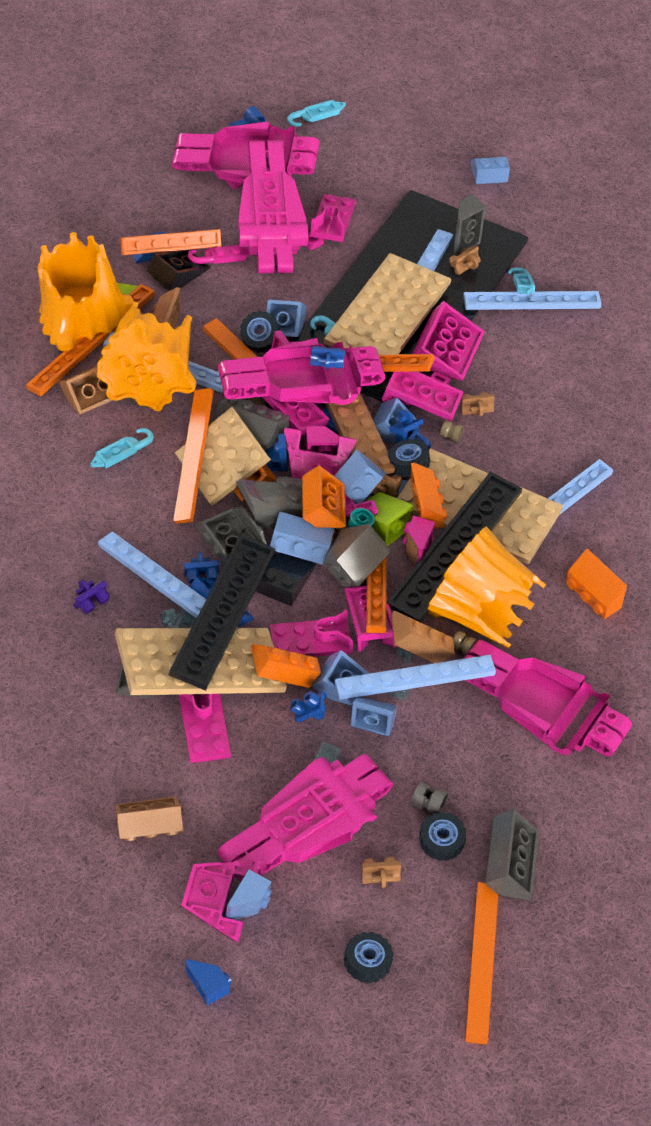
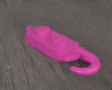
(221, 255)

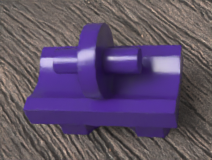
(84, 600)

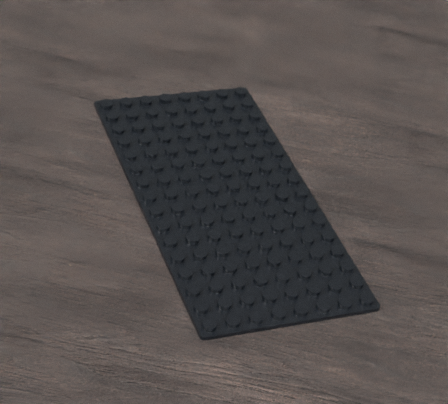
(407, 236)

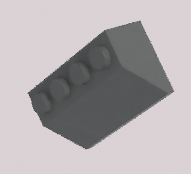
(260, 420)
(512, 856)

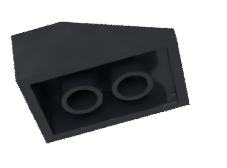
(175, 268)
(285, 578)

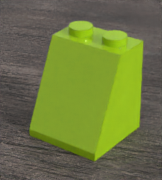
(391, 516)

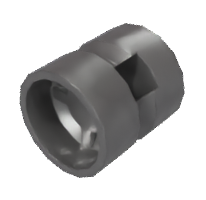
(436, 800)

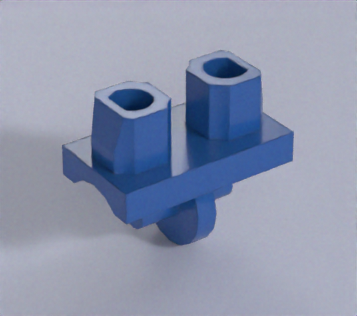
(327, 357)
(405, 426)
(201, 566)
(311, 706)

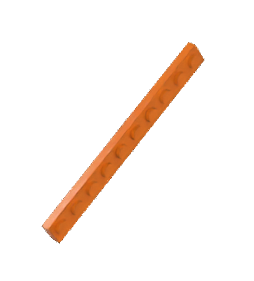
(83, 347)

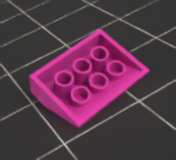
(451, 341)

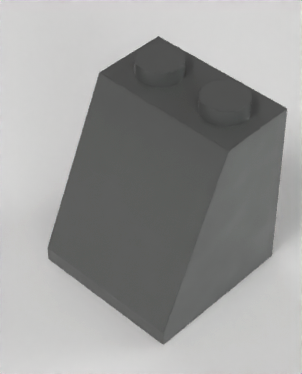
(355, 555)

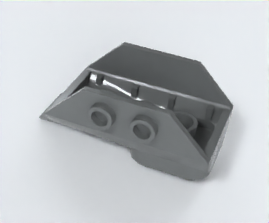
(270, 497)
(224, 529)

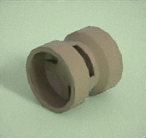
(451, 431)
(463, 643)

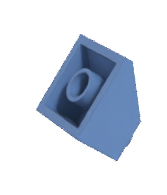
(490, 170)
(289, 316)
(387, 416)
(359, 476)
(337, 666)
(373, 715)
(249, 897)

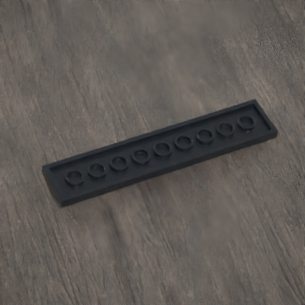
(482, 509)
(222, 613)

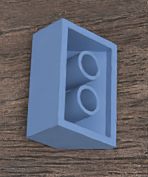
(300, 538)

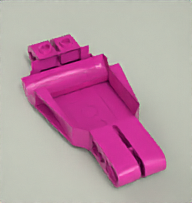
(228, 151)
(271, 210)
(289, 377)
(548, 699)
(311, 814)

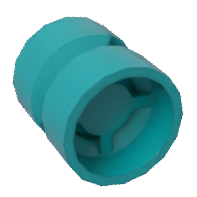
(360, 517)

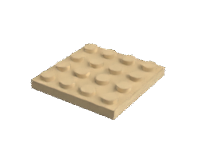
(228, 456)

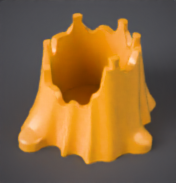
(78, 292)
(147, 360)
(484, 587)

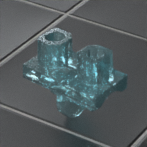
(170, 618)

